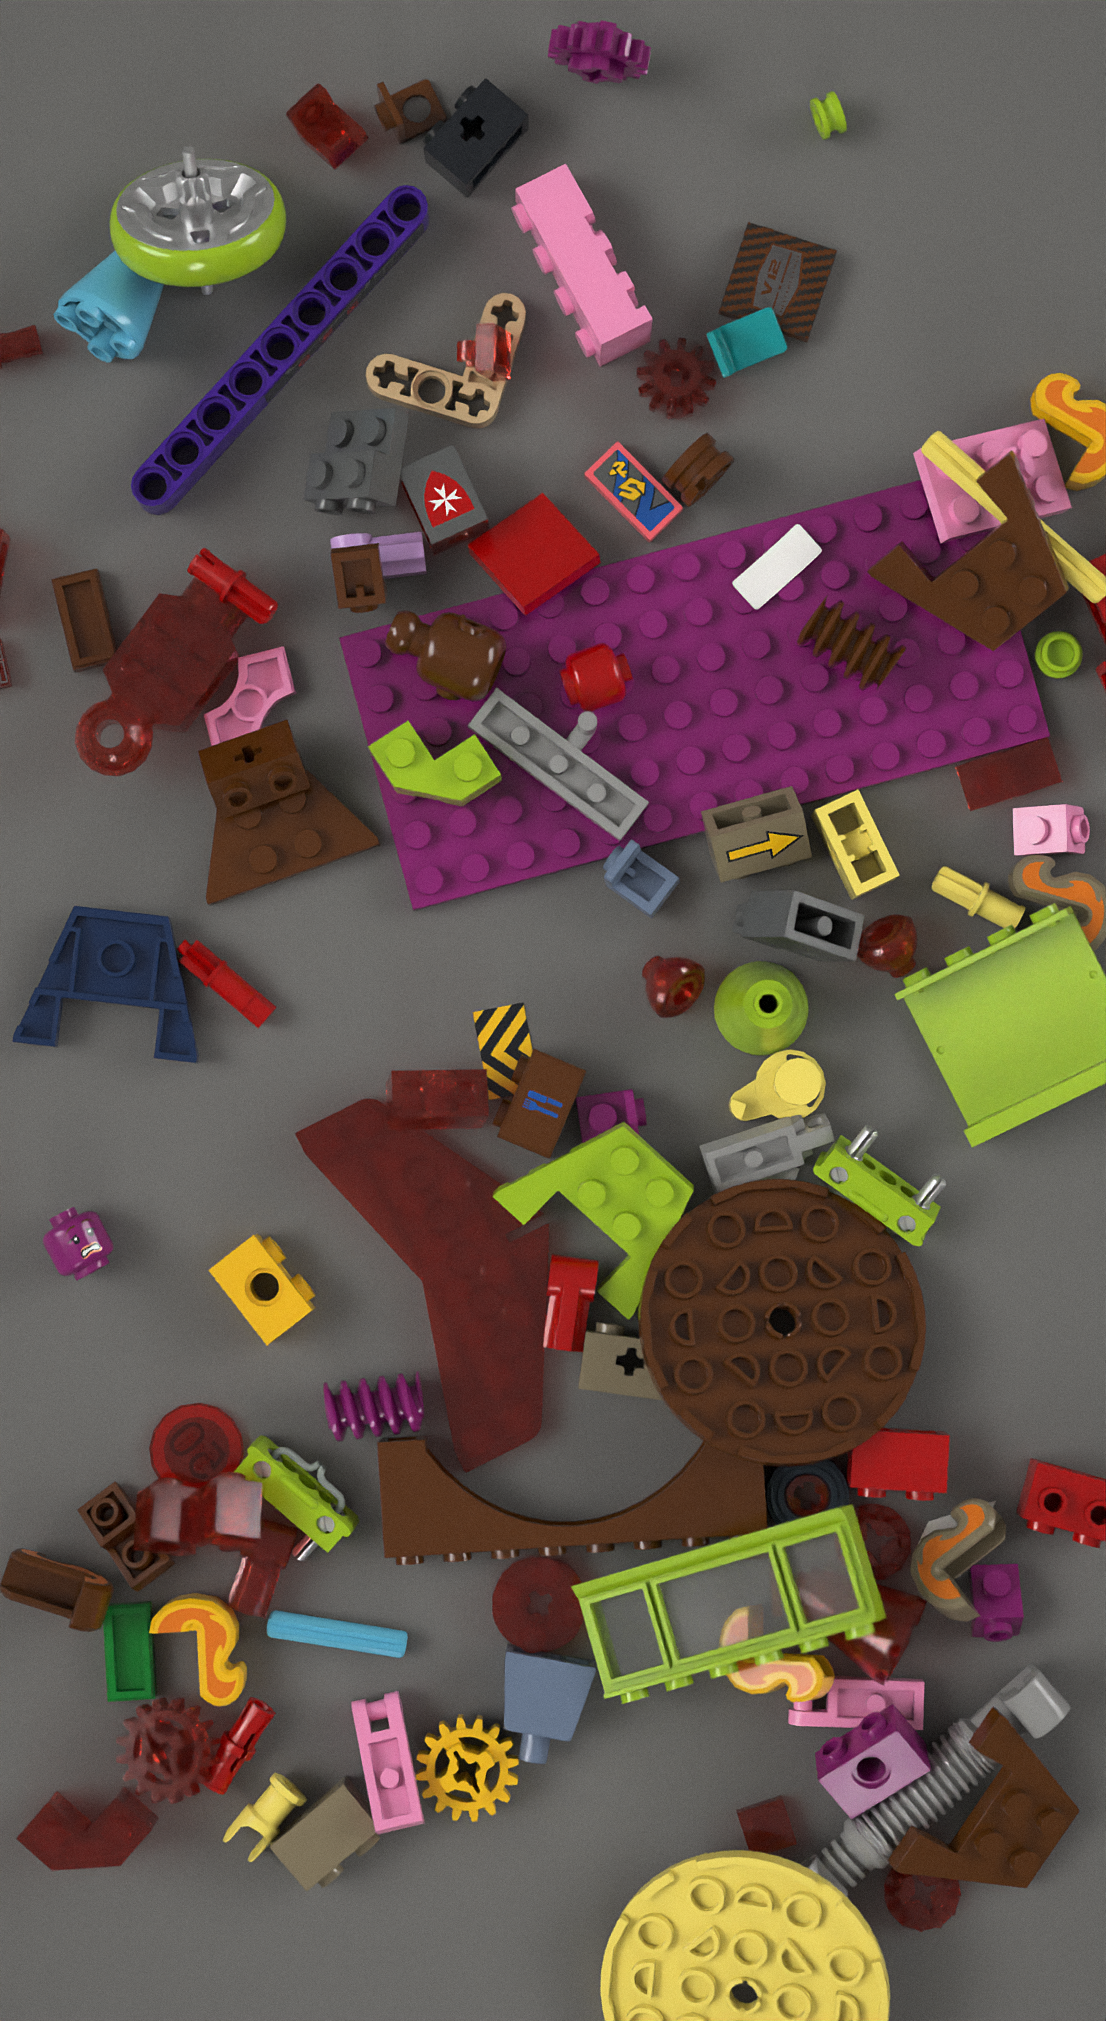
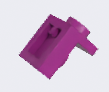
(605, 1110)

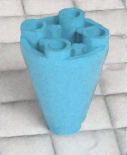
(110, 309)

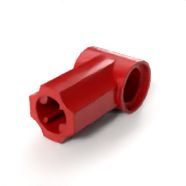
(570, 1293)

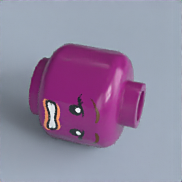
(77, 1243)

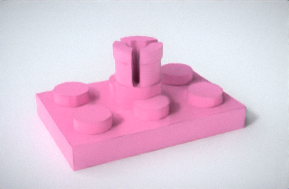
(959, 514)

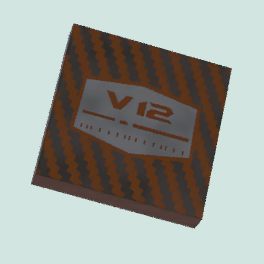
(778, 274)

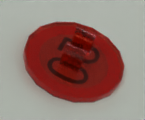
(195, 1444)

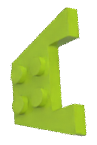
(622, 1190)

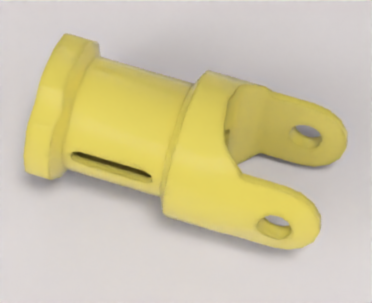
(268, 1812)

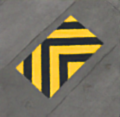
(502, 1040)

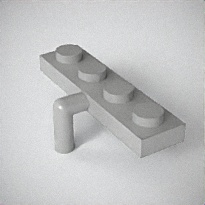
(559, 762)

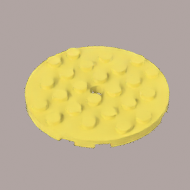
(740, 1921)

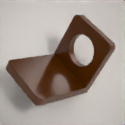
(391, 110)

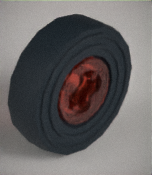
(783, 1480)

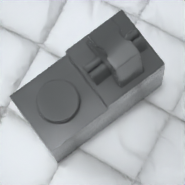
(800, 925)

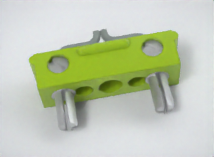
(877, 1189)
(309, 1504)

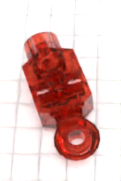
(161, 676)

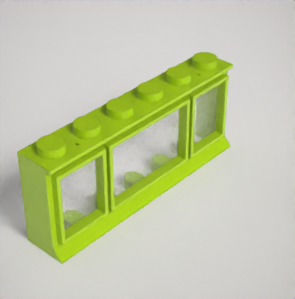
(731, 1604)

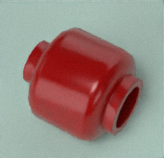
(595, 677)

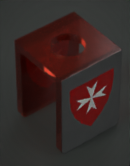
(444, 499)

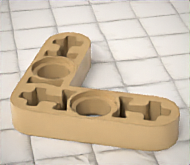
(470, 383)

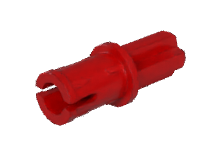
(232, 586)

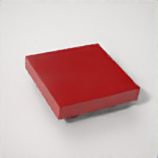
(534, 554)

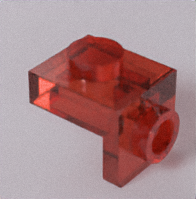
(325, 127)

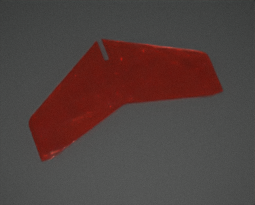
(477, 1285)

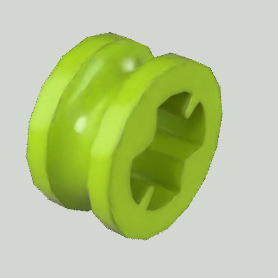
(828, 115)

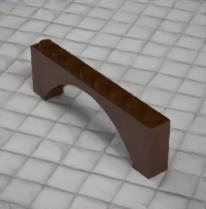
(436, 1514)

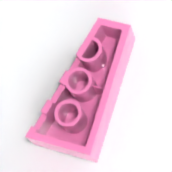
(581, 266)

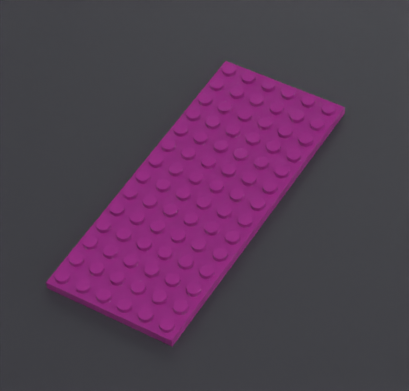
(715, 697)

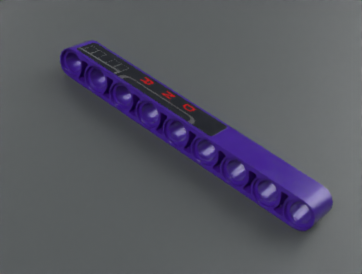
(287, 328)

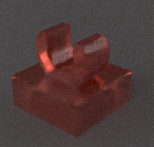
(489, 352)

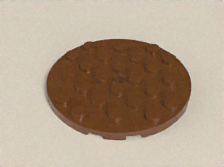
(766, 1391)

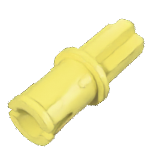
(977, 898)

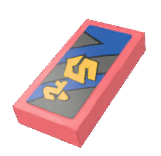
(633, 492)

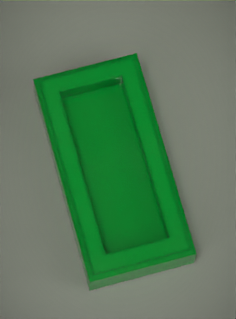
(129, 1652)

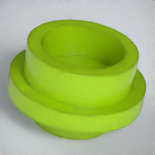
(1058, 655)

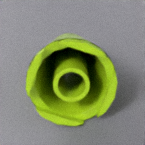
(742, 1019)

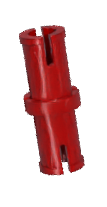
(239, 1744)

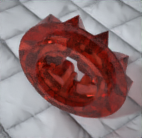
(885, 1523)
(915, 1915)

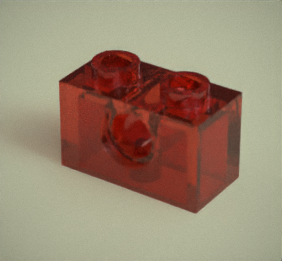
(437, 1099)

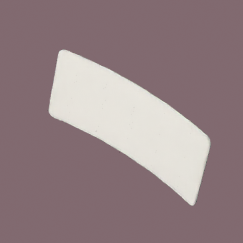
(777, 567)

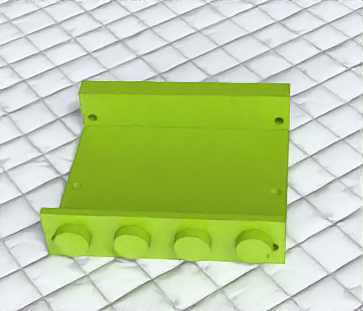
(1015, 1022)

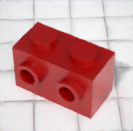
(900, 1461)
(1064, 1500)

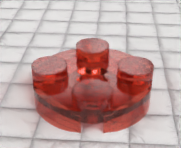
(511, 1598)

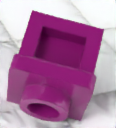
(997, 1600)

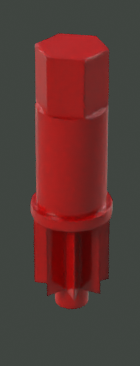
(225, 982)

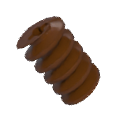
(850, 644)

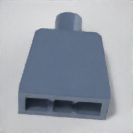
(544, 1698)

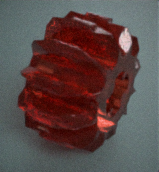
(691, 369)

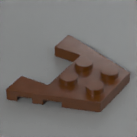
(998, 580)
(1008, 1828)

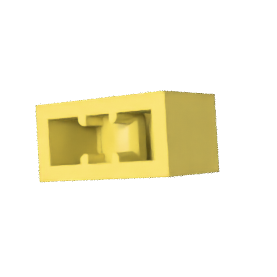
(854, 844)

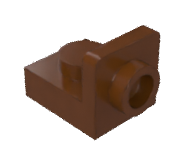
(359, 577)

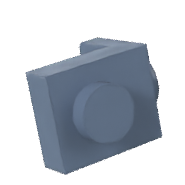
(639, 878)

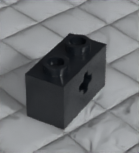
(470, 162)

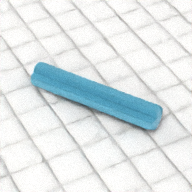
(337, 1634)

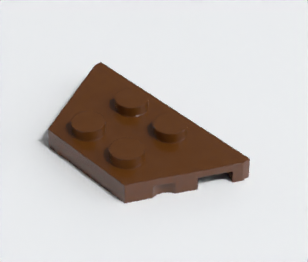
(282, 841)

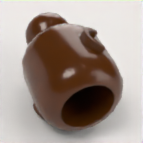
(452, 653)

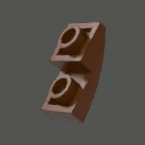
(112, 1523)

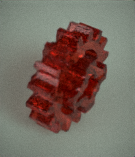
(179, 1763)

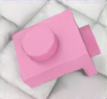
(1050, 830)

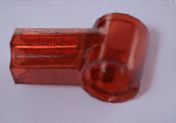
(261, 1568)

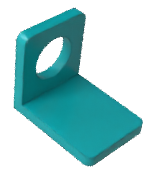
(747, 341)

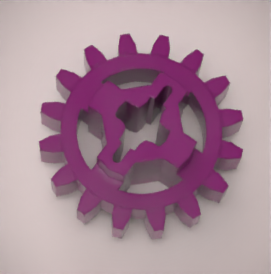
(599, 52)

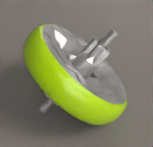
(221, 227)

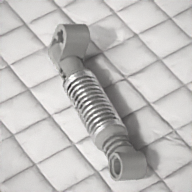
(867, 1841)

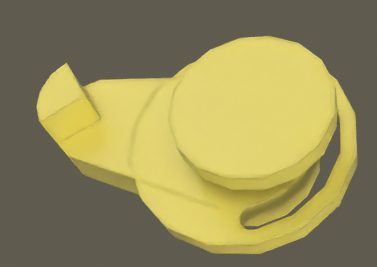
(780, 1088)

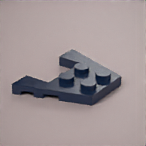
(114, 961)

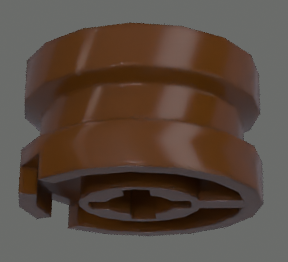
(697, 469)

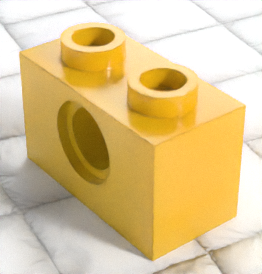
(237, 1276)

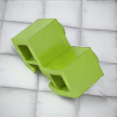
(451, 778)

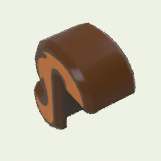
(57, 1588)

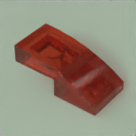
(1009, 774)

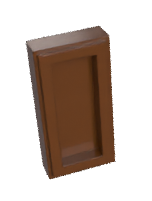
(85, 619)

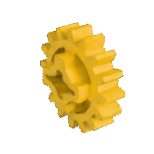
(449, 1779)

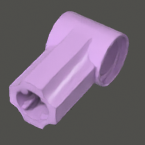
(400, 553)

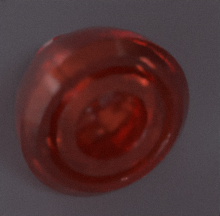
(889, 945)
(672, 984)

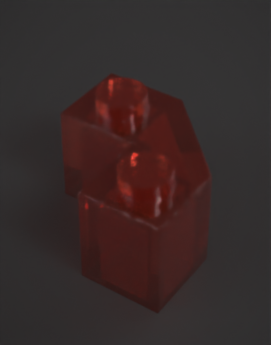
(180, 1518)
(69, 1840)

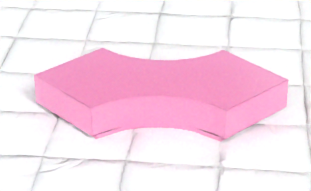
(261, 685)

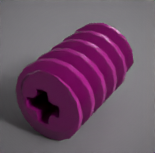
(374, 1407)

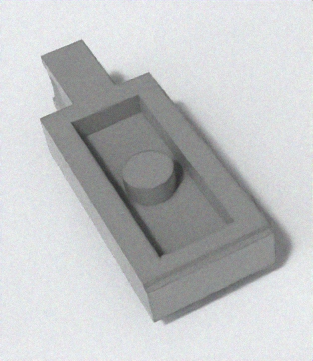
(764, 1150)

